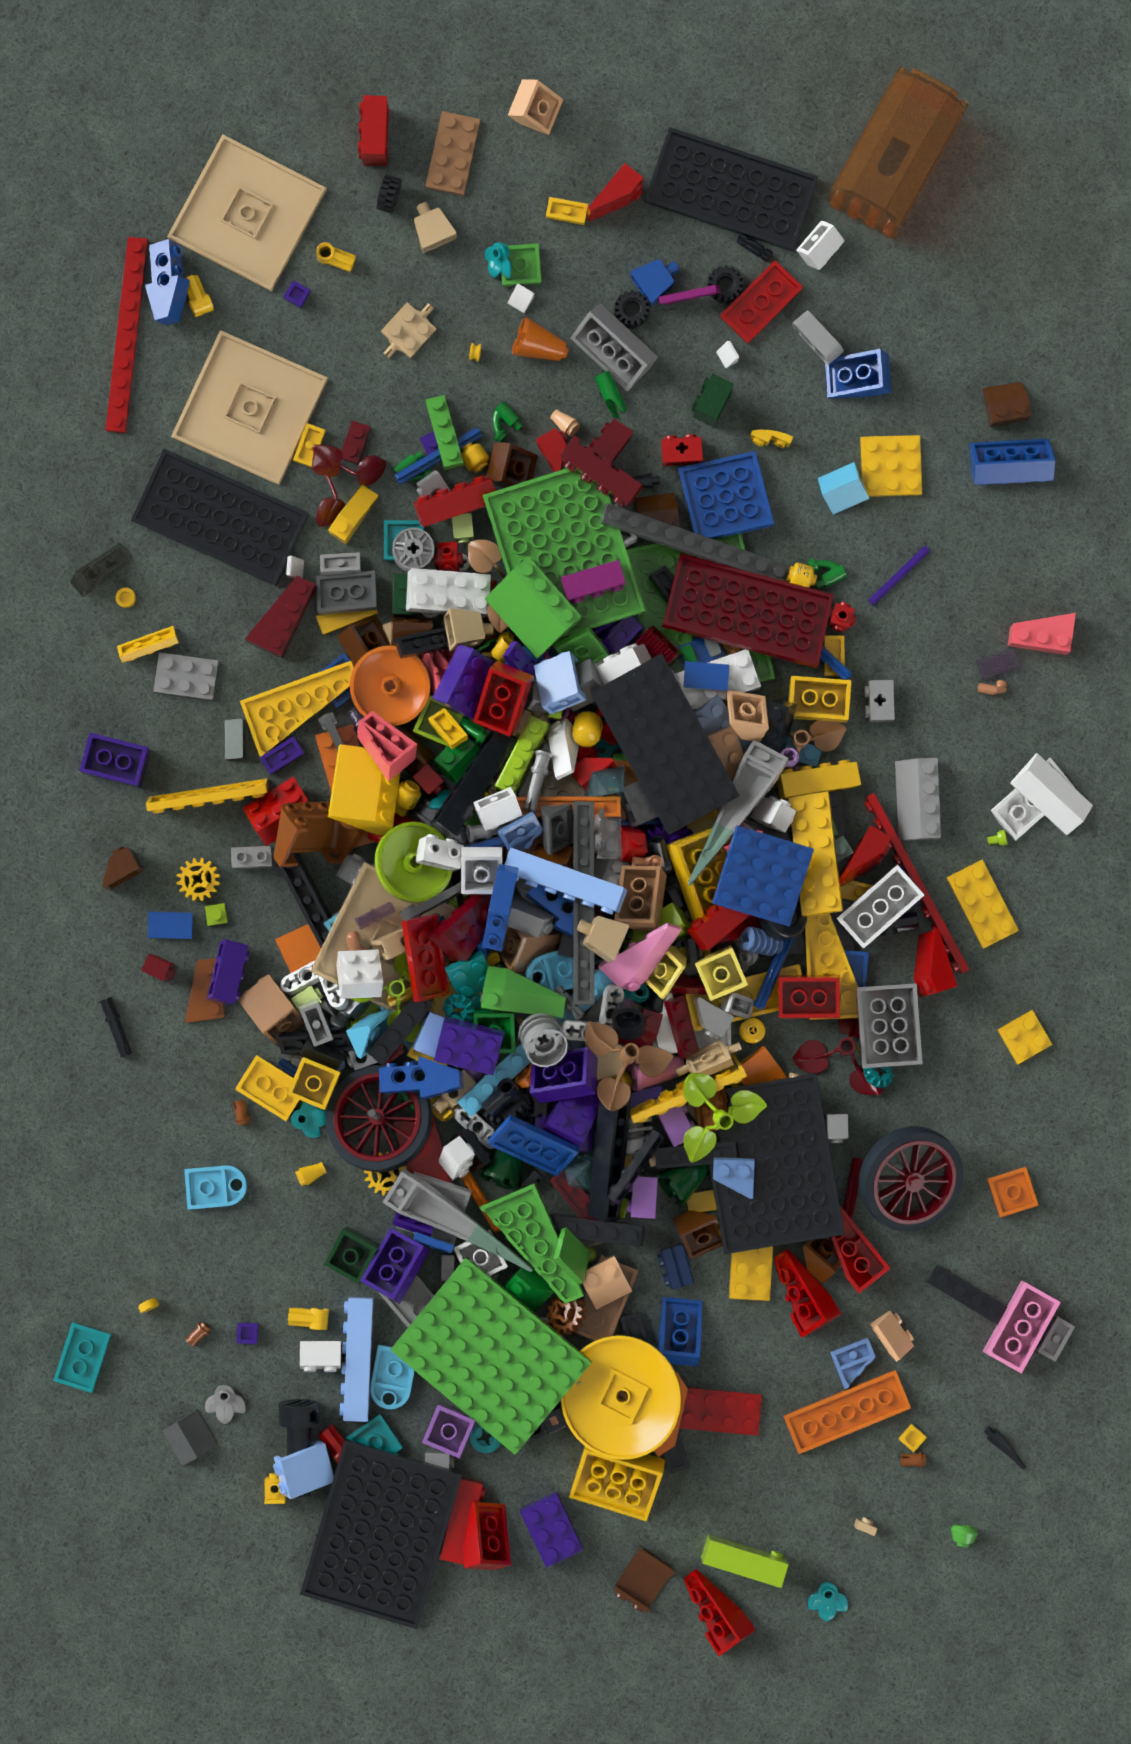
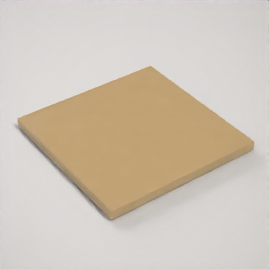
(247, 213)
(249, 407)
(367, 894)

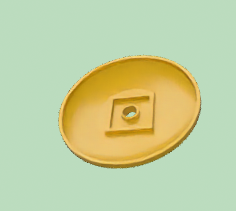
(616, 1426)

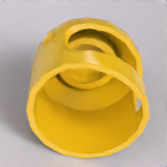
(587, 729)

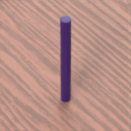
(899, 575)

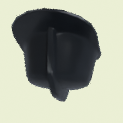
(628, 1020)

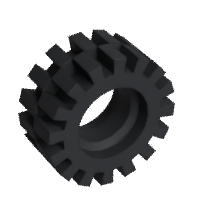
(389, 193)
(734, 276)
(640, 300)

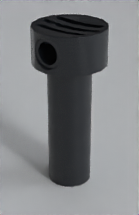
(298, 1418)

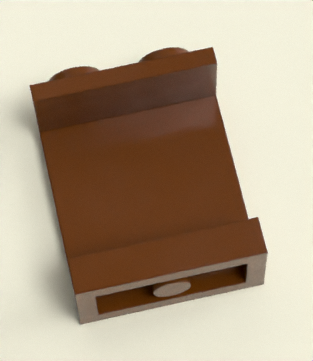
(643, 1579)

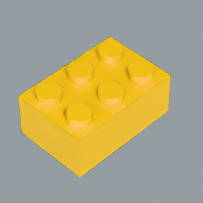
(820, 698)

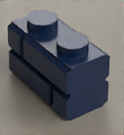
(676, 1266)

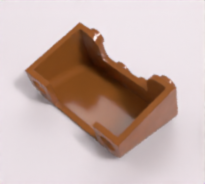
(309, 829)

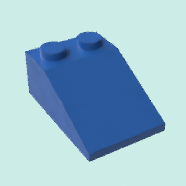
(859, 375)
(680, 1330)

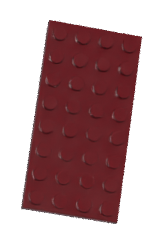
(748, 610)

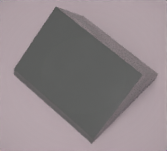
(588, 681)
(557, 827)
(190, 1437)

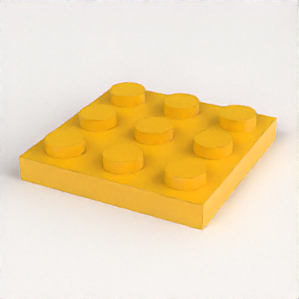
(891, 465)

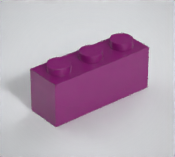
(593, 582)

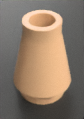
(565, 423)

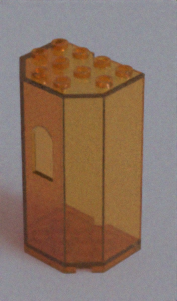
(917, 113)

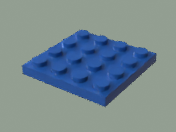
(726, 496)
(762, 875)

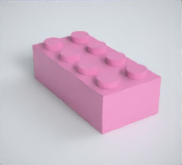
(1021, 1326)

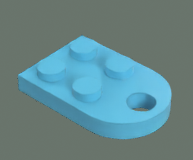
(554, 970)
(212, 1186)
(392, 1377)

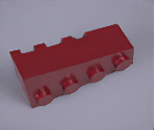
(612, 441)
(600, 472)
(281, 621)
(463, 929)

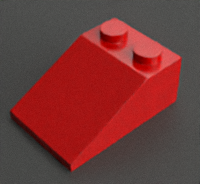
(619, 192)
(867, 853)
(932, 965)
(486, 1537)

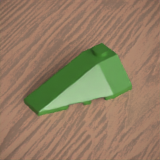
(515, 993)

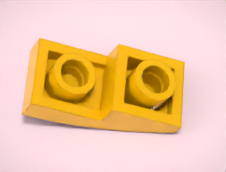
(763, 437)

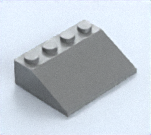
(889, 1025)

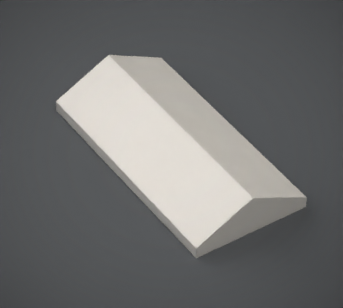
(1052, 794)
(1017, 813)

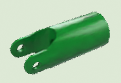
(610, 392)

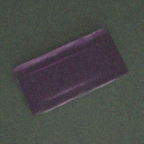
(997, 664)

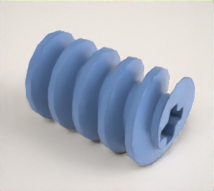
(757, 941)

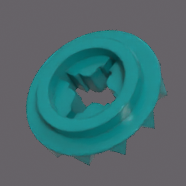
(459, 1001)
(877, 1081)
(481, 1445)

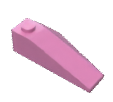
(639, 961)

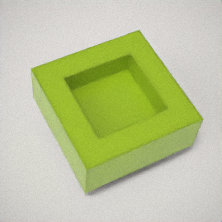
(216, 914)

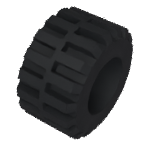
(520, 1110)

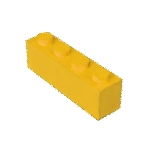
(818, 780)

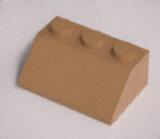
(643, 898)

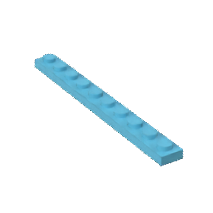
(516, 1062)

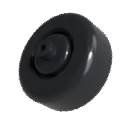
(782, 932)

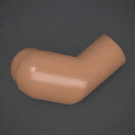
(992, 689)
(653, 860)
(354, 942)

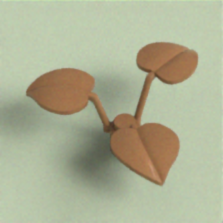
(482, 558)
(824, 734)
(652, 1061)

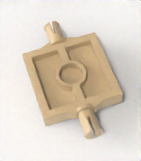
(408, 330)
(710, 1059)

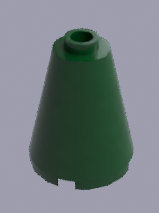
(503, 1170)
(682, 1181)

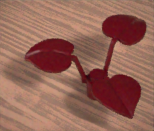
(327, 462)
(812, 1057)

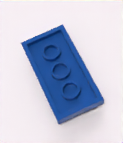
(533, 1145)

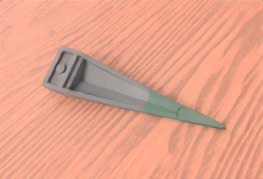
(753, 780)
(424, 1203)

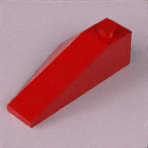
(857, 1256)
(810, 1301)
(723, 1618)

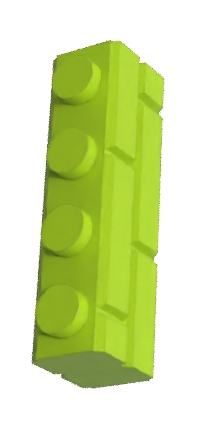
(522, 755)

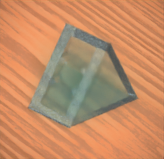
(605, 782)
(580, 1171)

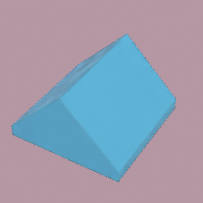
(843, 488)
(368, 1031)

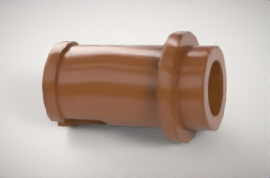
(241, 1112)
(198, 1333)
(913, 1460)

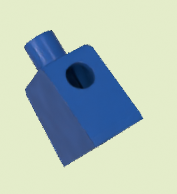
(654, 279)

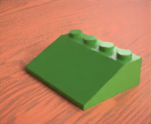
(533, 607)

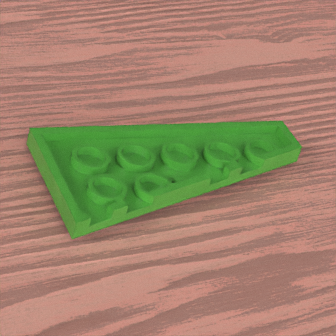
(532, 1232)

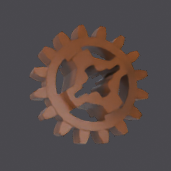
(567, 1313)

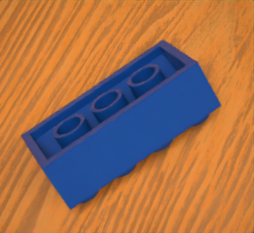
(1012, 461)

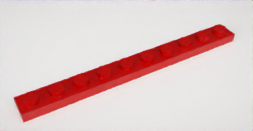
(126, 335)
(901, 858)

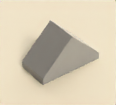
(737, 1005)

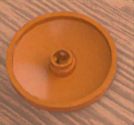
(390, 685)

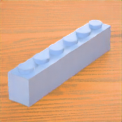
(567, 881)
(358, 1359)

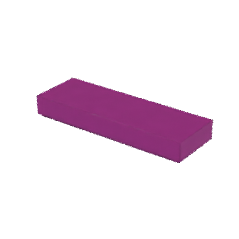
(689, 295)

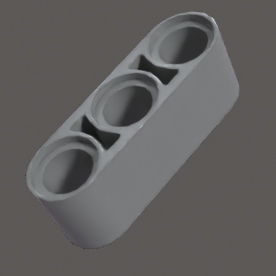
(817, 337)

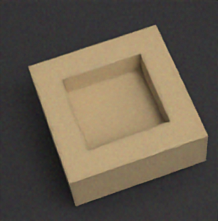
(866, 1525)

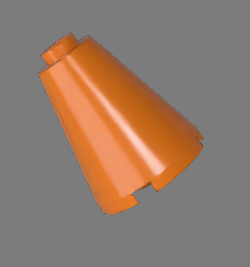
(538, 342)

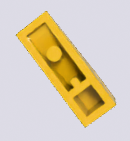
(352, 514)

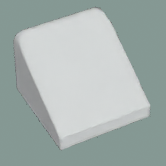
(521, 298)
(728, 354)
(294, 567)

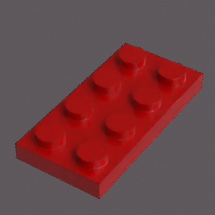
(761, 302)
(424, 959)
(427, 1160)
(721, 1411)

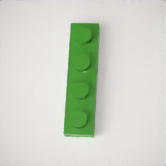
(444, 432)

